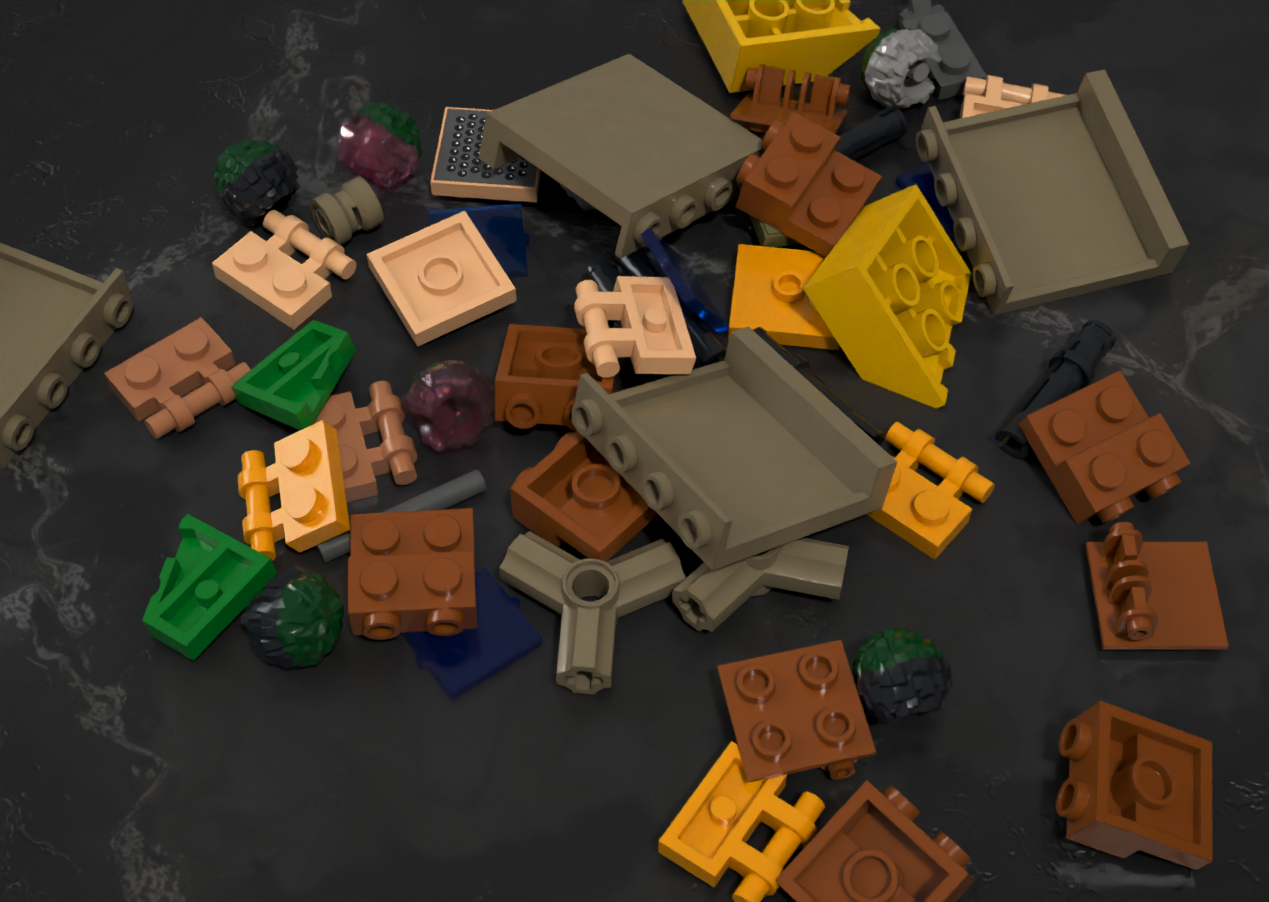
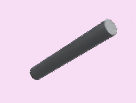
(434, 499)

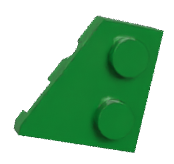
(297, 376)
(204, 587)

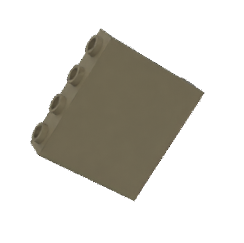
(626, 147)
(1052, 197)
(48, 335)
(737, 452)

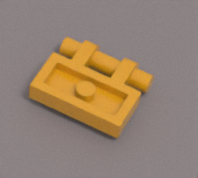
(309, 487)
(919, 509)
(723, 815)

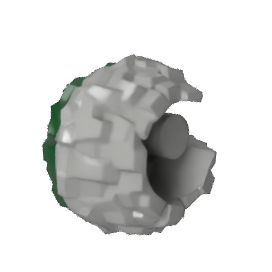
(895, 67)

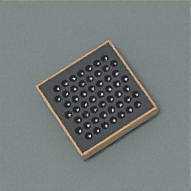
(463, 175)

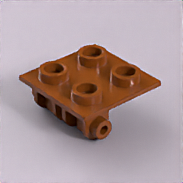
(766, 105)
(1154, 593)
(796, 712)

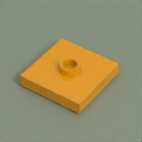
(772, 296)

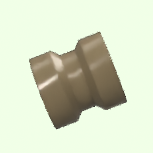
(347, 211)

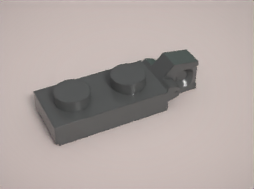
(956, 56)

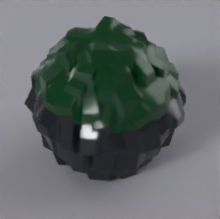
(254, 178)
(294, 619)
(900, 675)

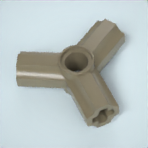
(799, 566)
(590, 626)

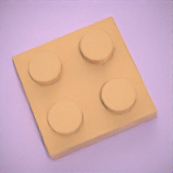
(441, 278)

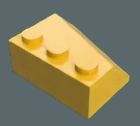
(779, 34)
(894, 296)

